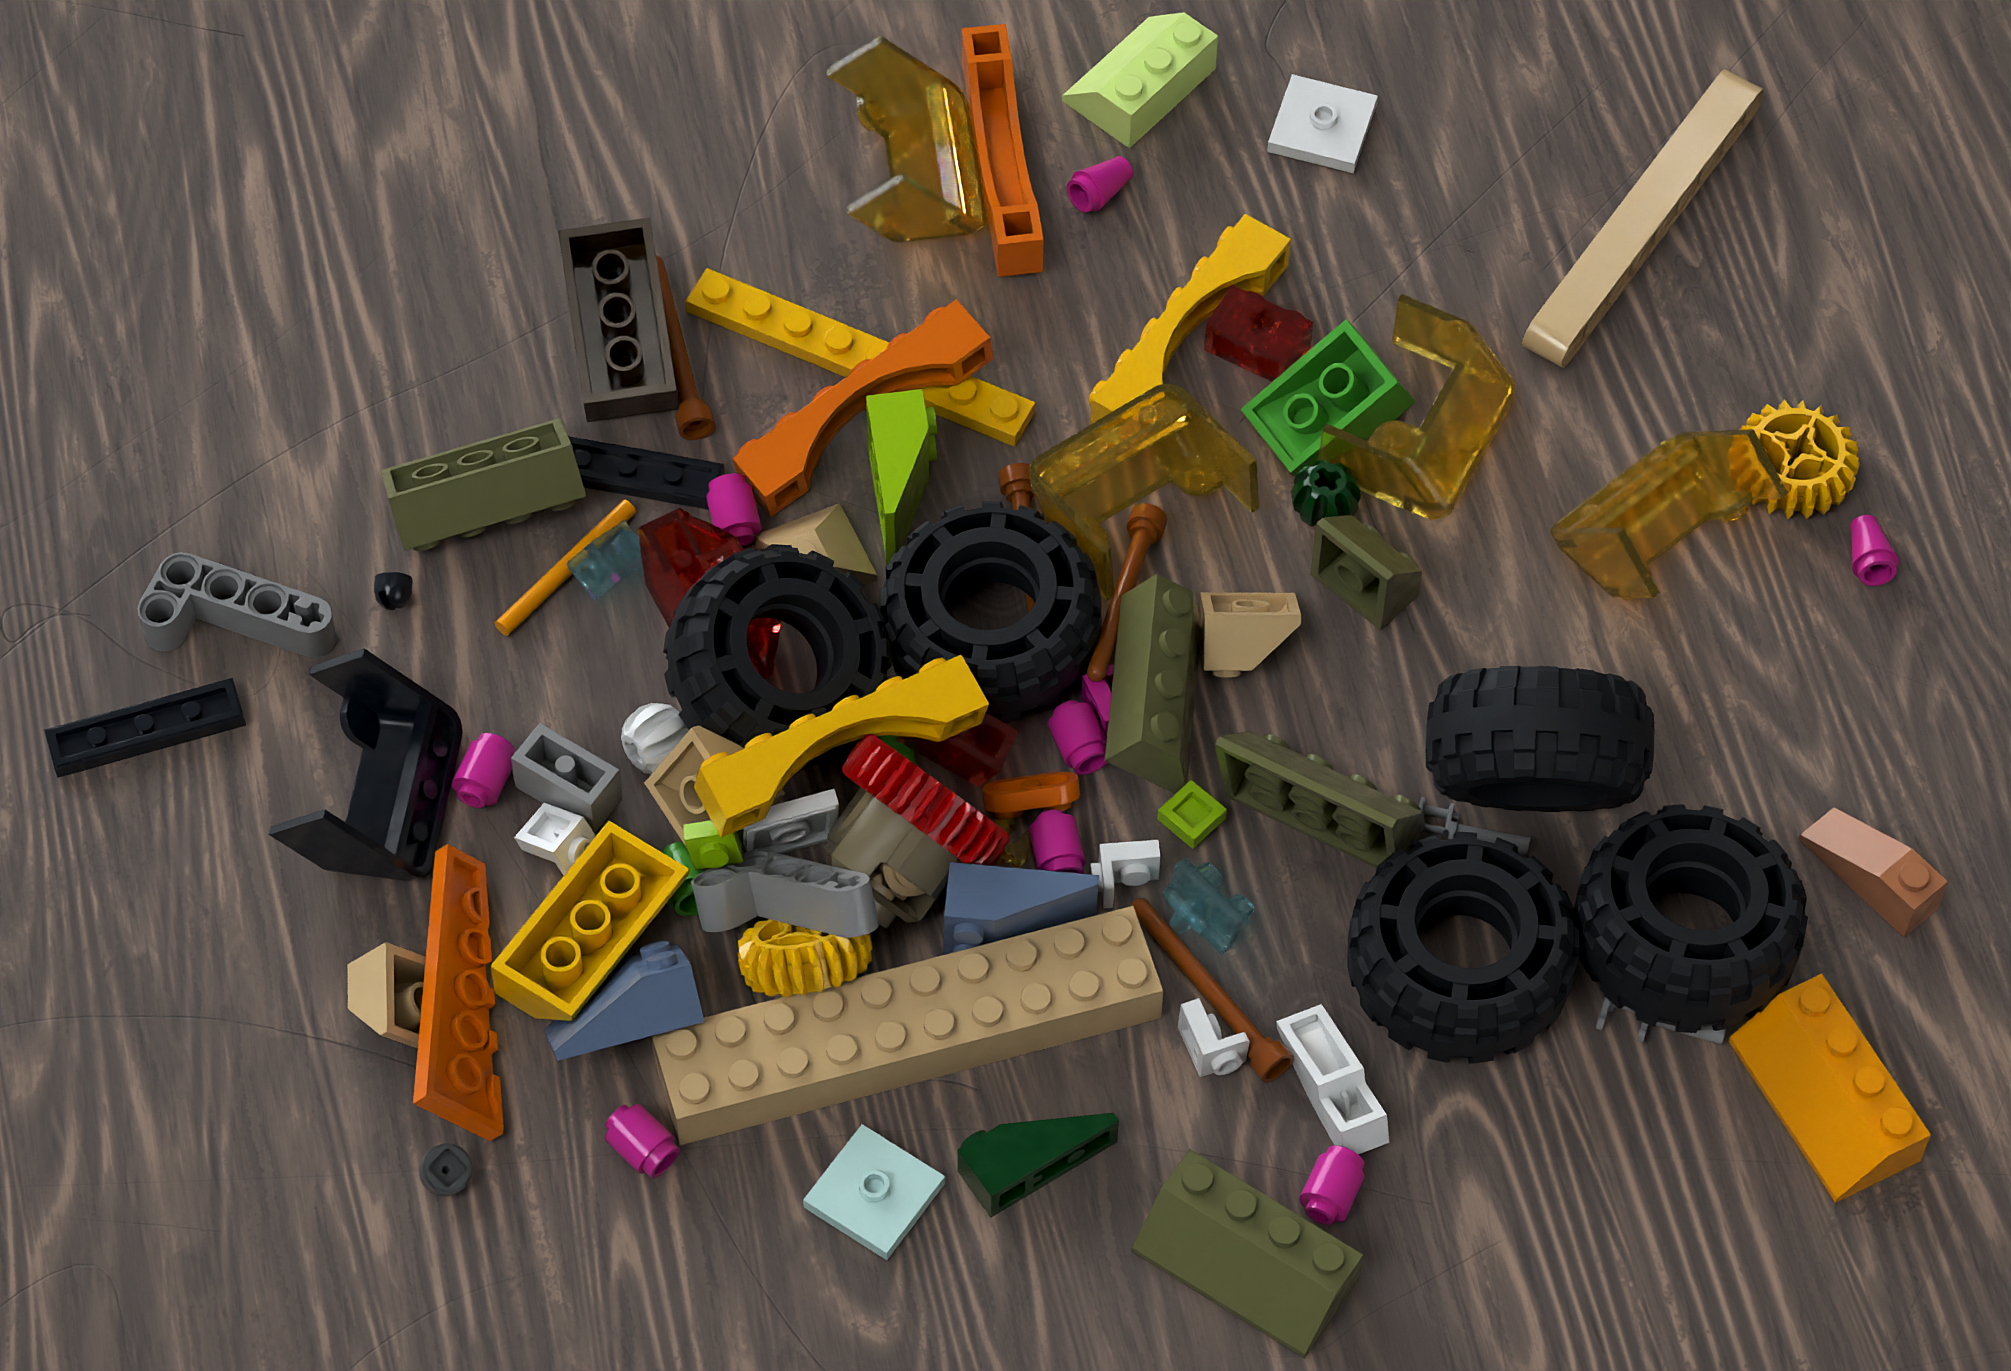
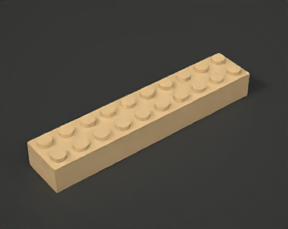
(907, 1025)

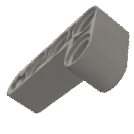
(299, 624)
(787, 892)

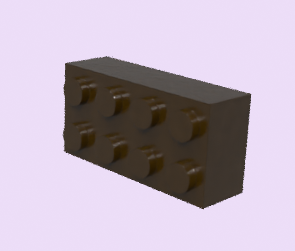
(618, 319)

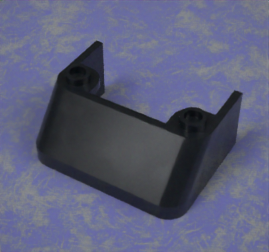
(401, 777)

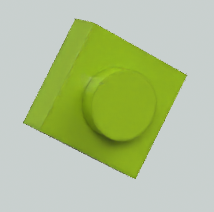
(1192, 814)
(709, 849)

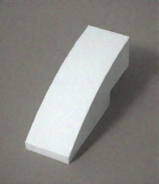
(1334, 1080)

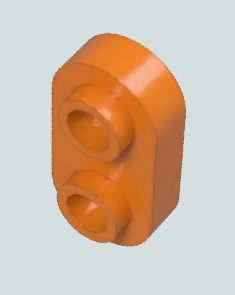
(1045, 790)

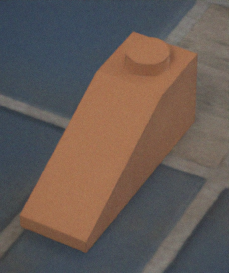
(1878, 869)

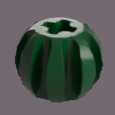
(1325, 492)

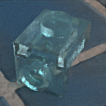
(607, 560)

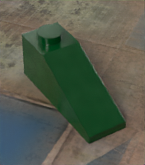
(1027, 1155)

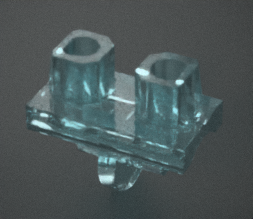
(1202, 907)

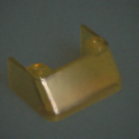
(927, 142)
(1132, 454)
(1431, 464)
(1663, 501)

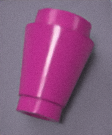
(1098, 183)
(1871, 551)

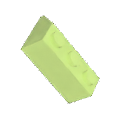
(1145, 76)

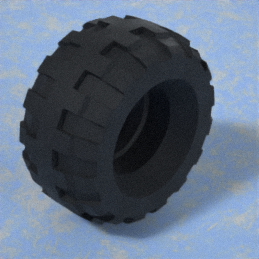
(710, 653)
(1013, 665)
(1540, 739)
(1678, 971)
(1453, 1007)

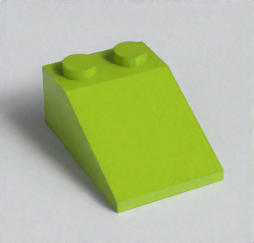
(899, 456)

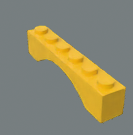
(1245, 257)
(927, 706)

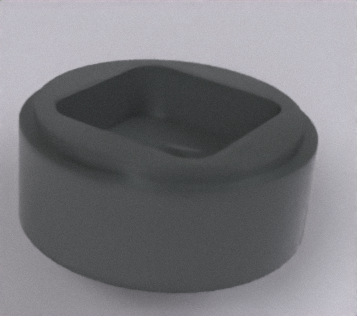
(445, 1170)

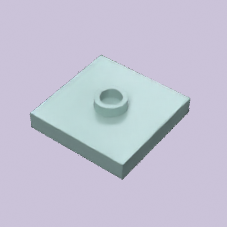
(874, 1192)

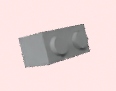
(566, 776)

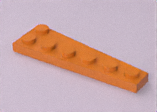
(454, 1032)

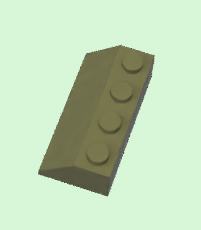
(483, 485)
(1155, 683)
(1248, 1253)

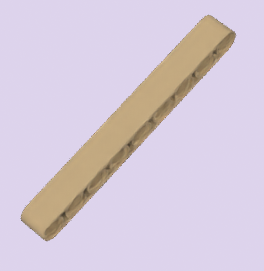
(1643, 218)

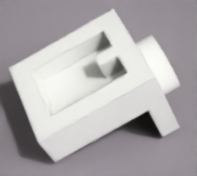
(555, 836)
(1127, 863)
(1205, 1042)

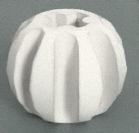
(651, 735)

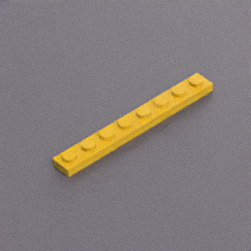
(842, 347)

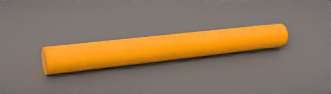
(559, 572)

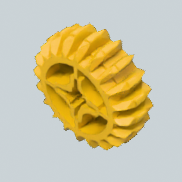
(1822, 470)
(799, 960)

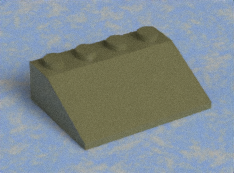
(1316, 799)

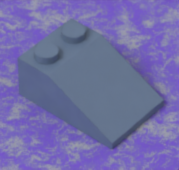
(1006, 902)
(635, 1001)

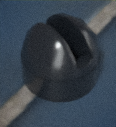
(392, 589)

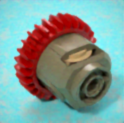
(906, 832)

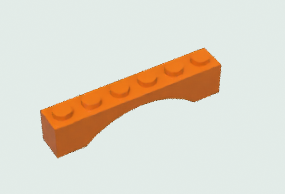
(1000, 151)
(937, 352)

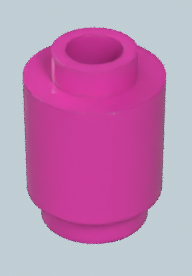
(734, 507)
(1079, 736)
(483, 770)
(1057, 843)
(641, 1140)
(1333, 1185)

